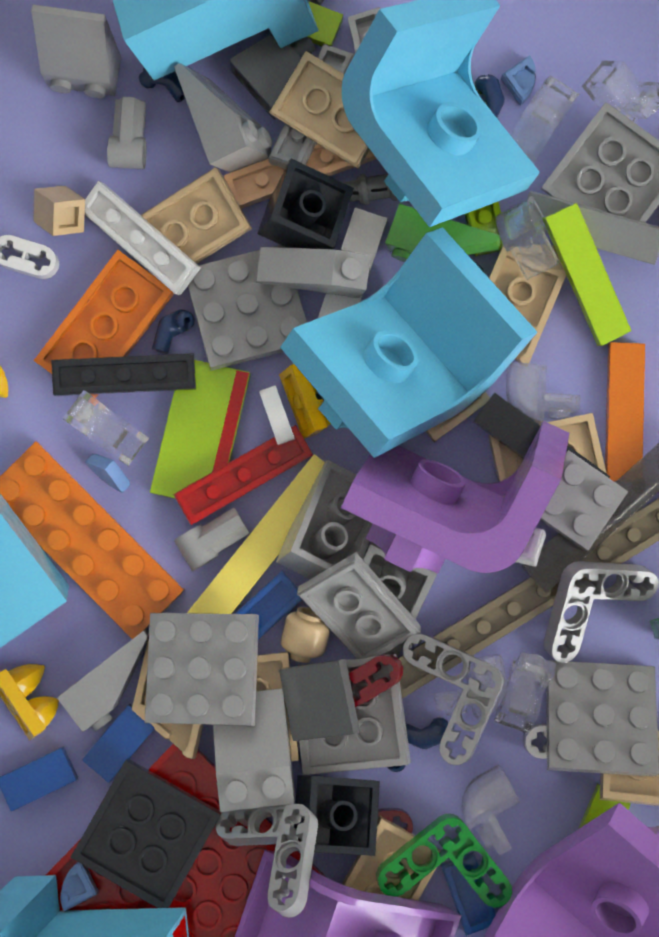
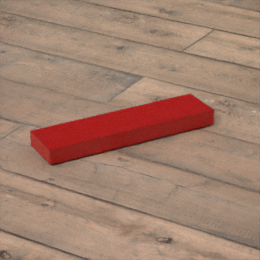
(241, 476)

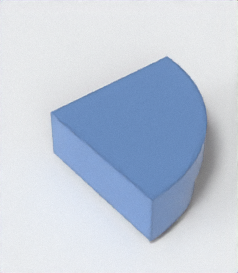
(520, 79)
(108, 471)
(77, 886)

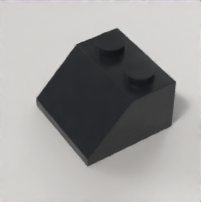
(305, 209)
(344, 813)

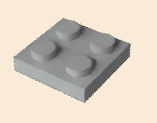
(582, 502)

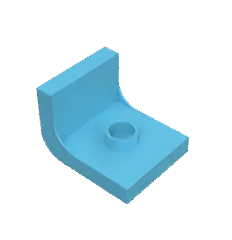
(421, 114)
(411, 348)

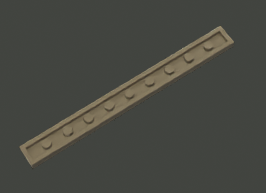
(526, 601)

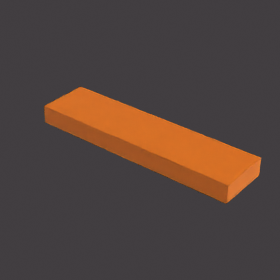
(624, 407)

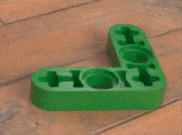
(453, 849)

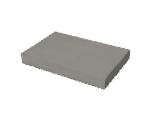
(358, 608)

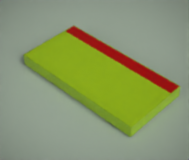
(200, 428)

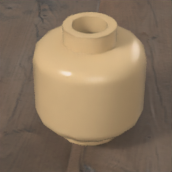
(304, 635)

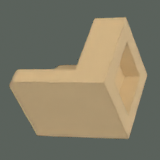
(59, 210)

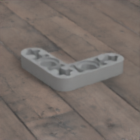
(584, 593)
(471, 692)
(286, 842)

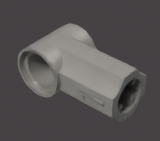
(127, 145)
(205, 542)

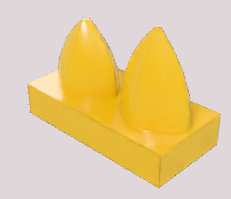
(303, 402)
(30, 714)

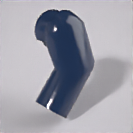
(170, 81)
(492, 92)
(171, 326)
(428, 736)

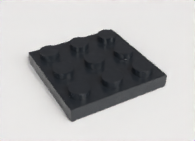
(146, 834)

